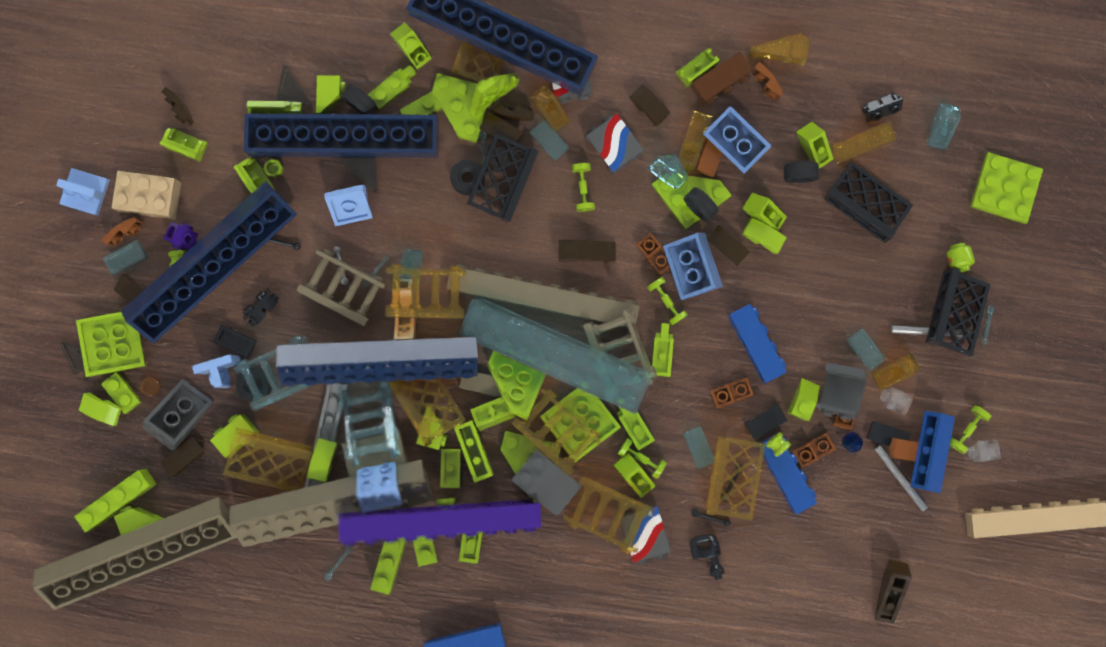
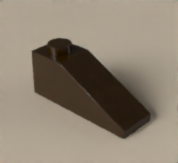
(586, 251)
(892, 590)

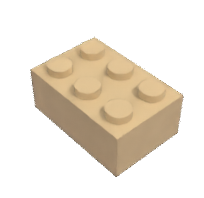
(146, 195)

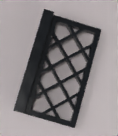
(517, 185)
(863, 216)
(945, 304)

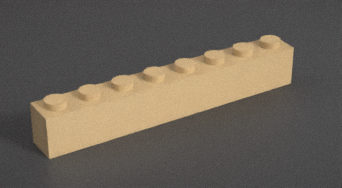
(1036, 518)

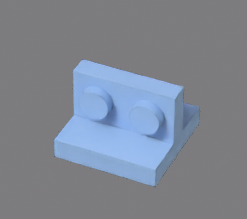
(83, 191)
(348, 205)
(219, 370)

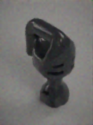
(708, 552)

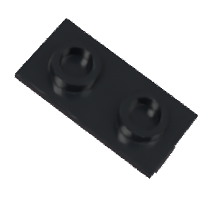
(890, 105)
(254, 312)

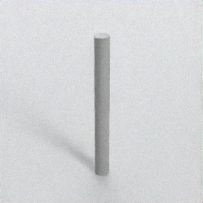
(920, 330)
(900, 477)

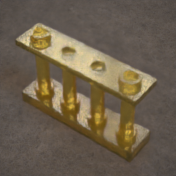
(434, 309)
(553, 449)
(624, 503)

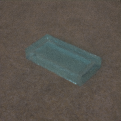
(549, 140)
(124, 257)
(866, 349)
(699, 447)

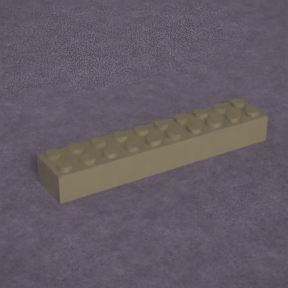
(318, 506)
(134, 554)

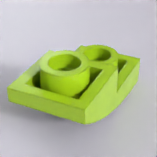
(765, 235)
(100, 410)
(322, 460)

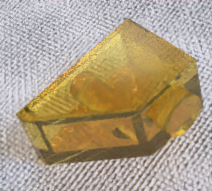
(549, 108)
(896, 371)

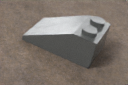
(177, 415)
(546, 482)

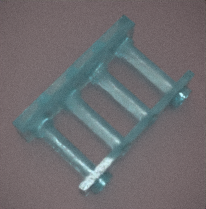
(277, 392)
(388, 427)

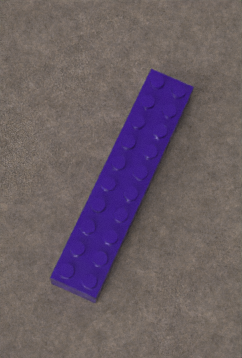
(438, 520)

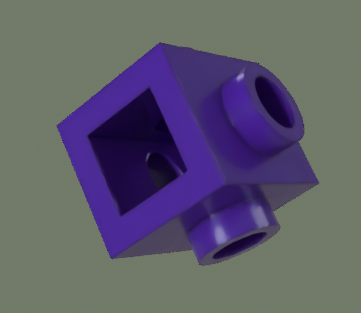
(181, 236)

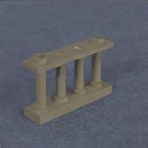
(343, 306)
(594, 330)

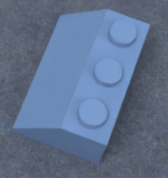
(737, 140)
(692, 266)

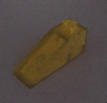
(788, 49)
(864, 142)

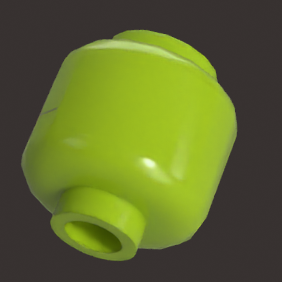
(960, 257)

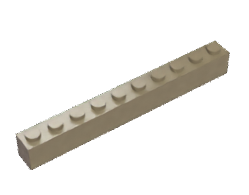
(542, 297)

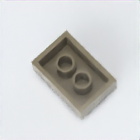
(376, 458)

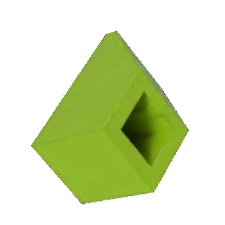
(410, 45)

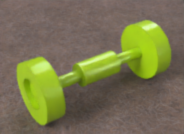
(581, 168)
(667, 301)
(981, 414)
(642, 458)

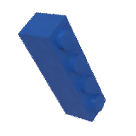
(757, 344)
(932, 451)
(789, 479)
(480, 637)

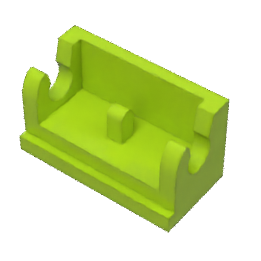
(697, 67)
(184, 144)
(252, 174)
(491, 414)

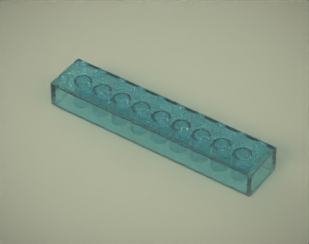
(556, 354)

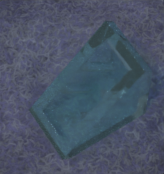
(669, 170)
(411, 259)

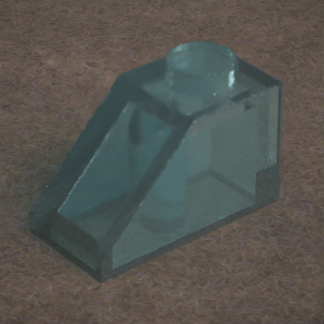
(944, 125)

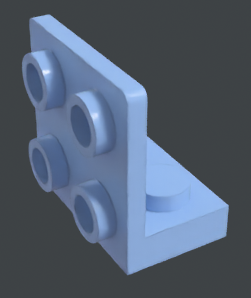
(378, 487)

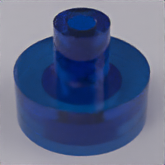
(852, 442)

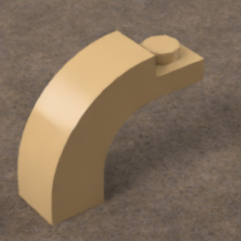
(405, 326)

